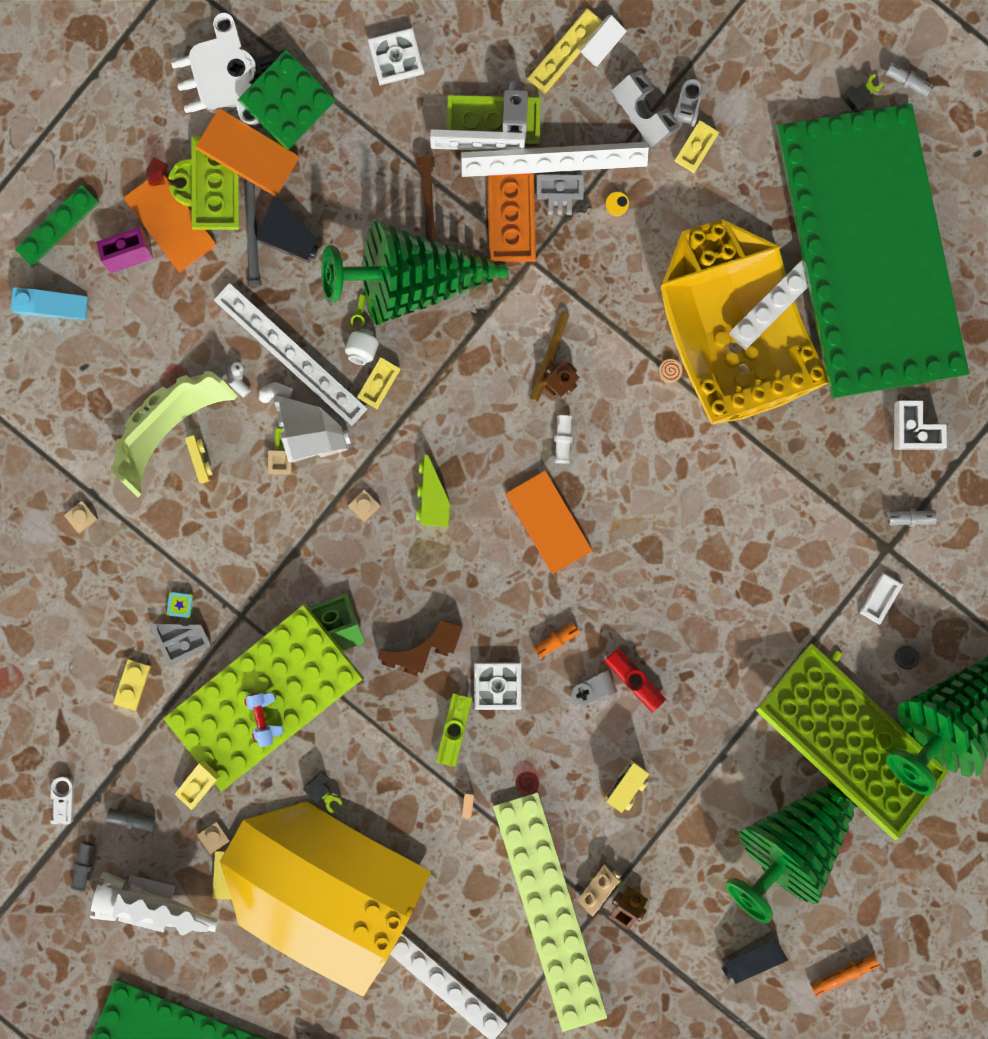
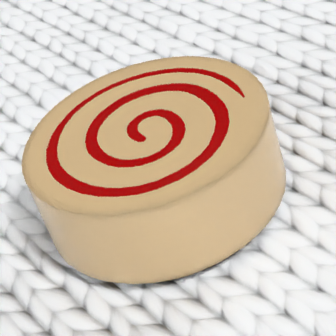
(670, 371)

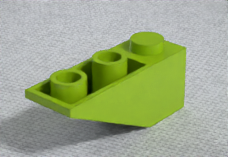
(435, 504)

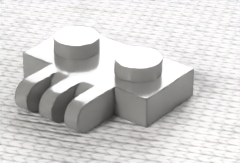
(560, 191)

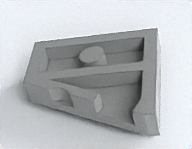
(180, 640)

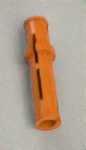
(843, 975)

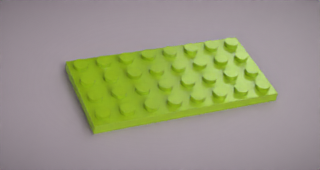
(295, 663)
(846, 738)

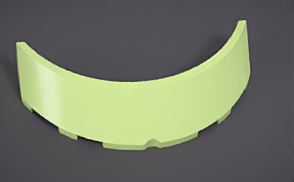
(157, 417)

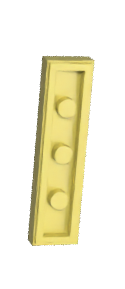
(564, 52)

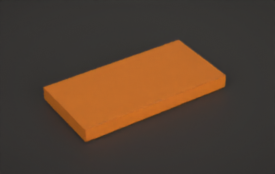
(247, 152)
(511, 218)
(169, 224)
(548, 522)

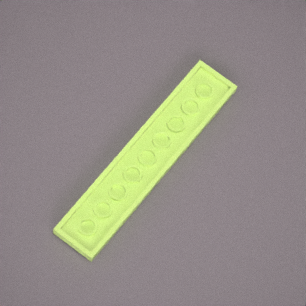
(550, 911)

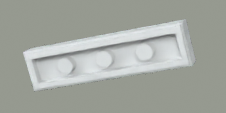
(476, 140)

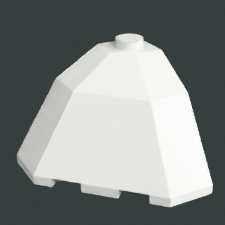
(308, 430)

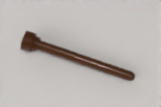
(425, 167)

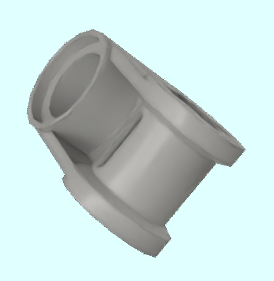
(686, 106)
(597, 687)

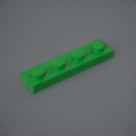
(57, 226)

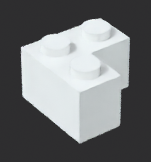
(912, 433)

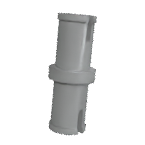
(908, 79)
(911, 517)

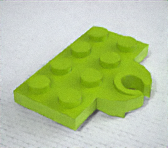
(486, 114)
(209, 190)

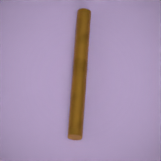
(550, 354)

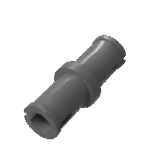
(130, 819)
(83, 866)

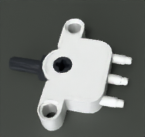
(214, 71)

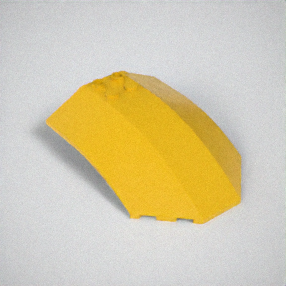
(321, 891)

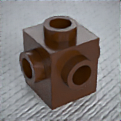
(560, 379)
(628, 908)

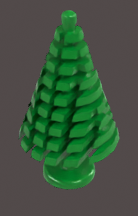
(405, 272)
(949, 725)
(794, 849)

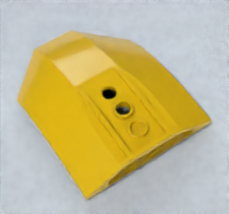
(706, 292)

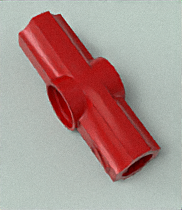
(645, 691)

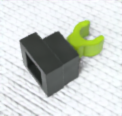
(860, 97)
(318, 789)

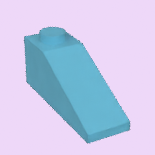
(48, 304)

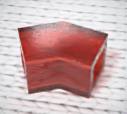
(156, 172)

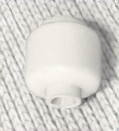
(361, 346)

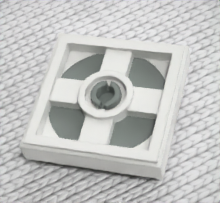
(396, 56)
(497, 685)

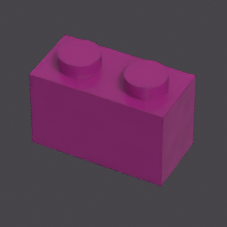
(125, 250)

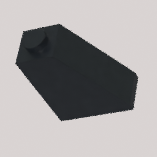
(286, 233)
(754, 959)

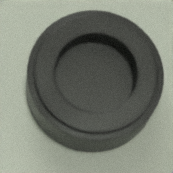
(906, 657)

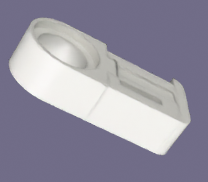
(63, 803)

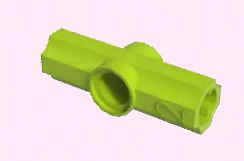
(457, 714)

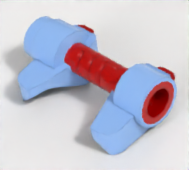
(264, 732)

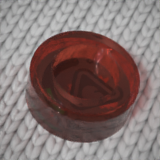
(527, 783)

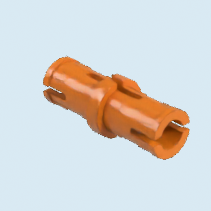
(556, 640)

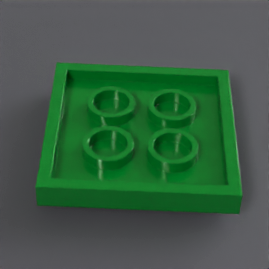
(286, 100)

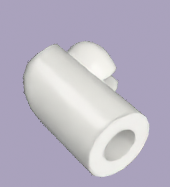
(235, 378)
(274, 389)

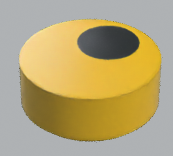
(617, 204)

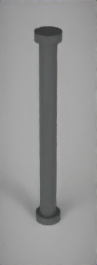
(252, 234)

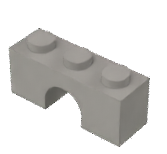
(632, 96)

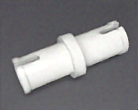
(563, 439)

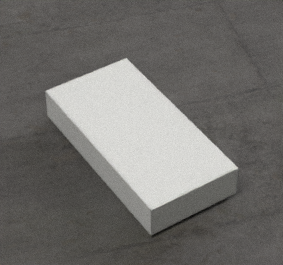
(602, 40)
(881, 598)

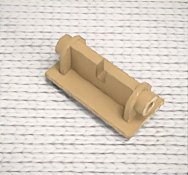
(599, 889)

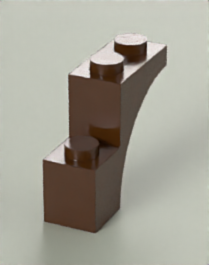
(414, 660)

